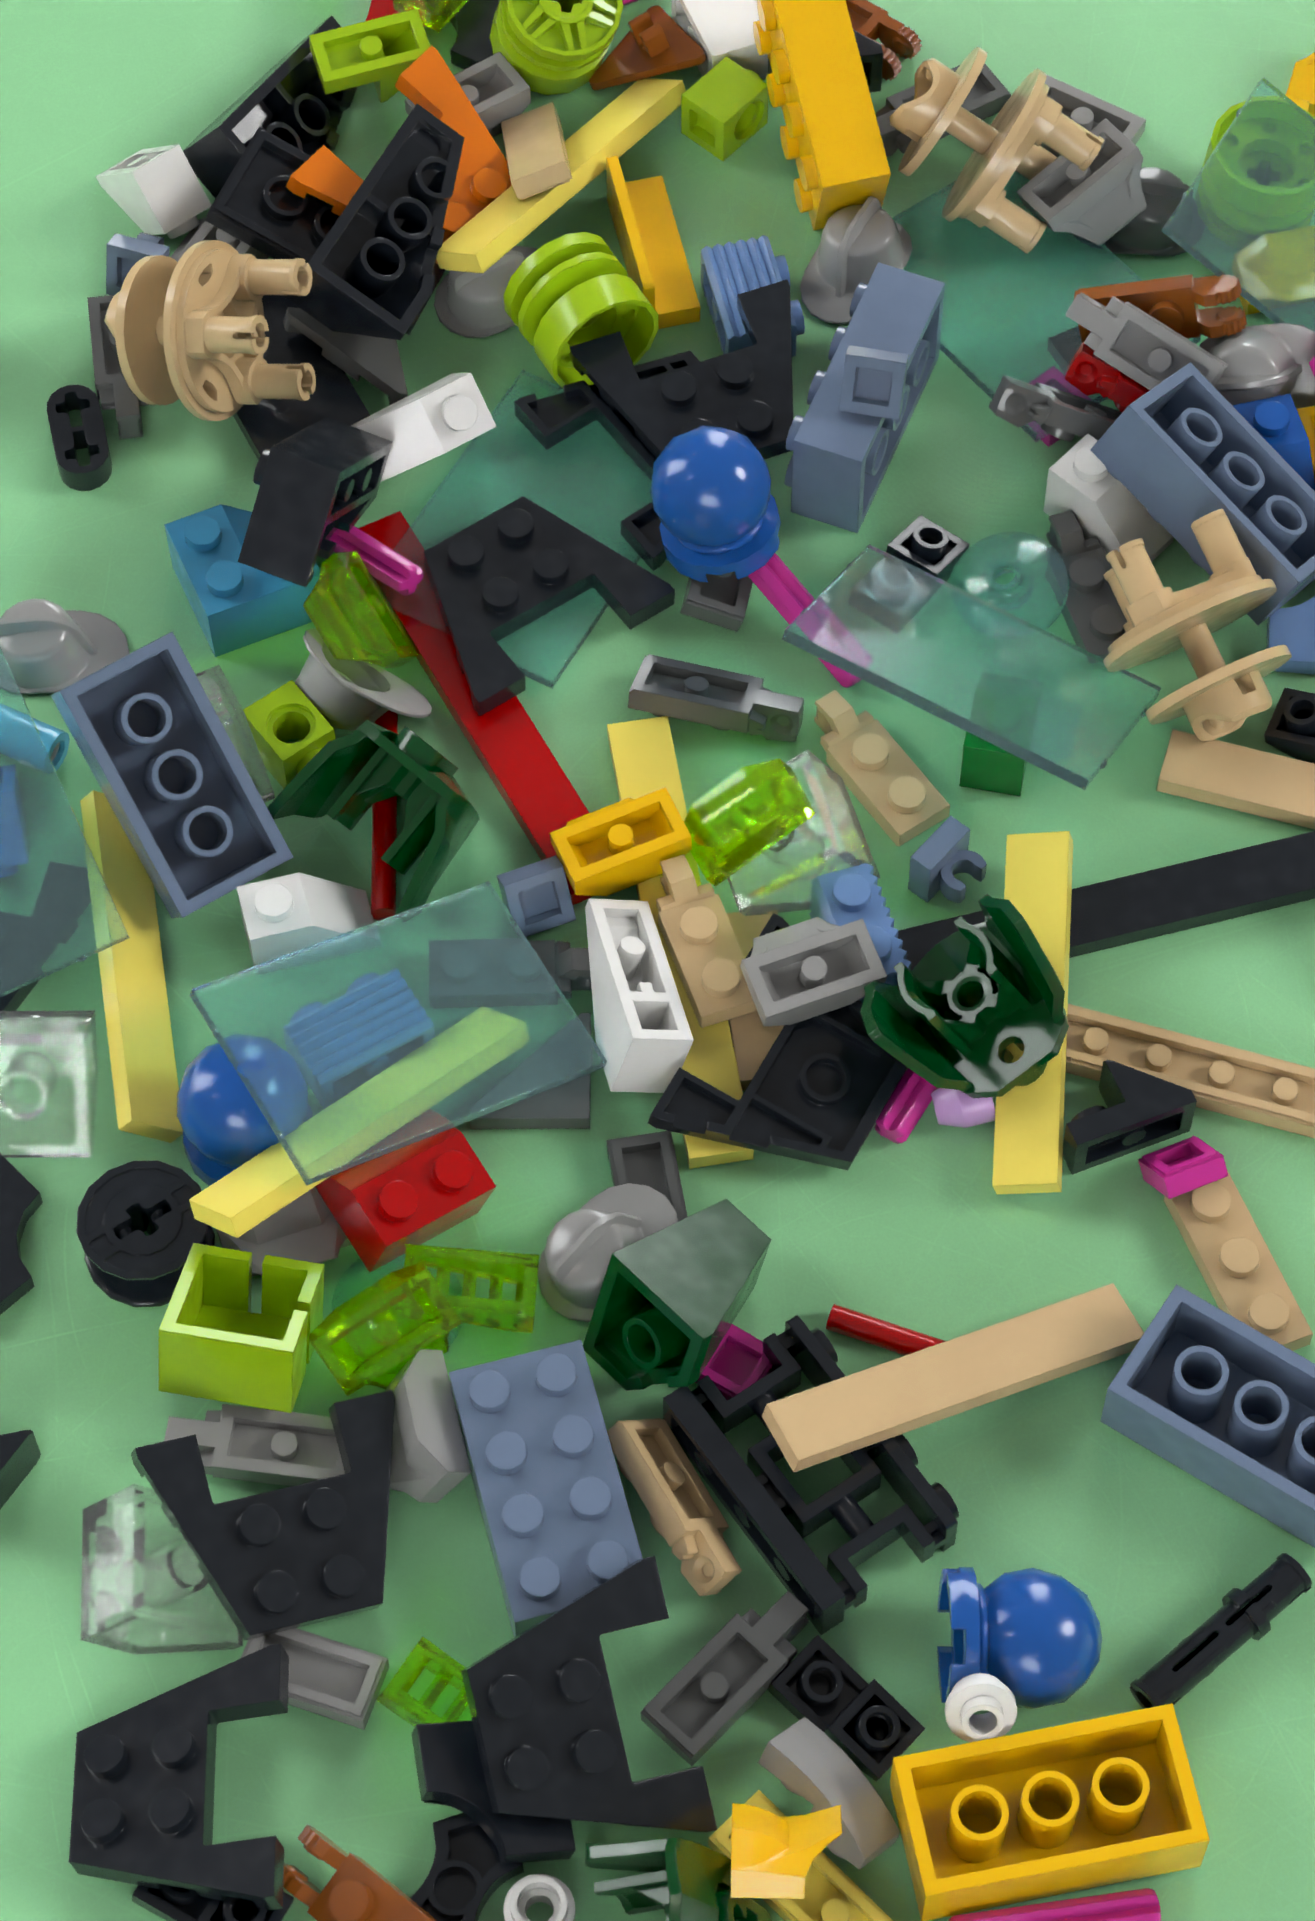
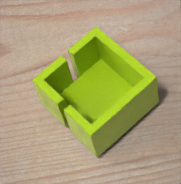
(223, 1350)

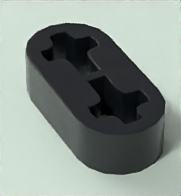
(69, 439)

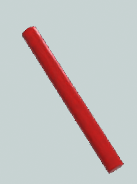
(383, 835)

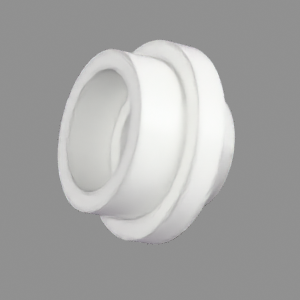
(976, 1694)
(536, 1889)

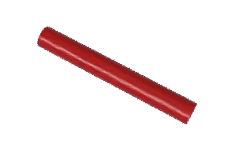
(877, 1331)

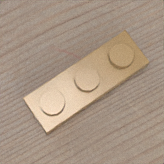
(1238, 1262)

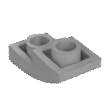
(826, 1777)

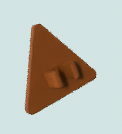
(649, 49)

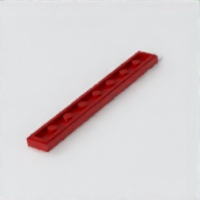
(501, 738)

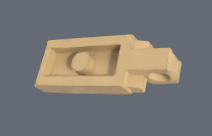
(878, 770)
(702, 945)
(676, 1501)

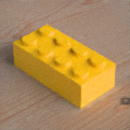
(824, 104)
(1048, 1812)

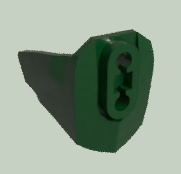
(377, 766)
(970, 1003)
(682, 1880)

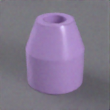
(961, 1110)

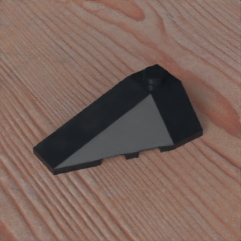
(282, 102)
(384, 246)

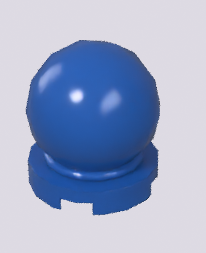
(714, 504)
(219, 1117)
(1021, 1628)

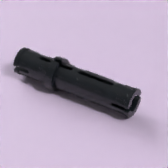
(1242, 1617)

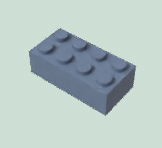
(846, 454)
(1196, 454)
(172, 776)
(1223, 1409)
(544, 1478)

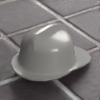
(848, 254)
(475, 301)
(1266, 363)
(56, 645)
(354, 690)
(584, 1240)

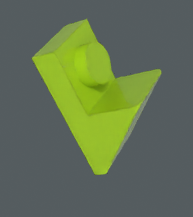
(369, 53)

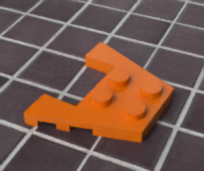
(481, 169)

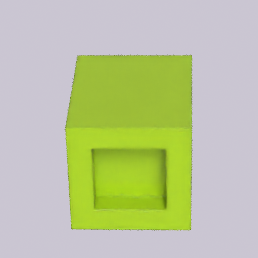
(724, 108)
(283, 717)

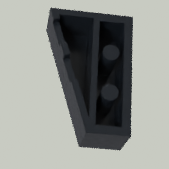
(307, 492)

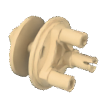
(999, 148)
(201, 328)
(1169, 620)

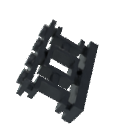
(771, 1508)

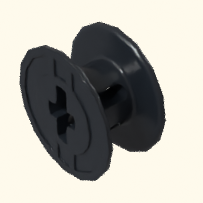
(113, 1224)

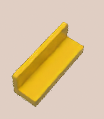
(652, 245)

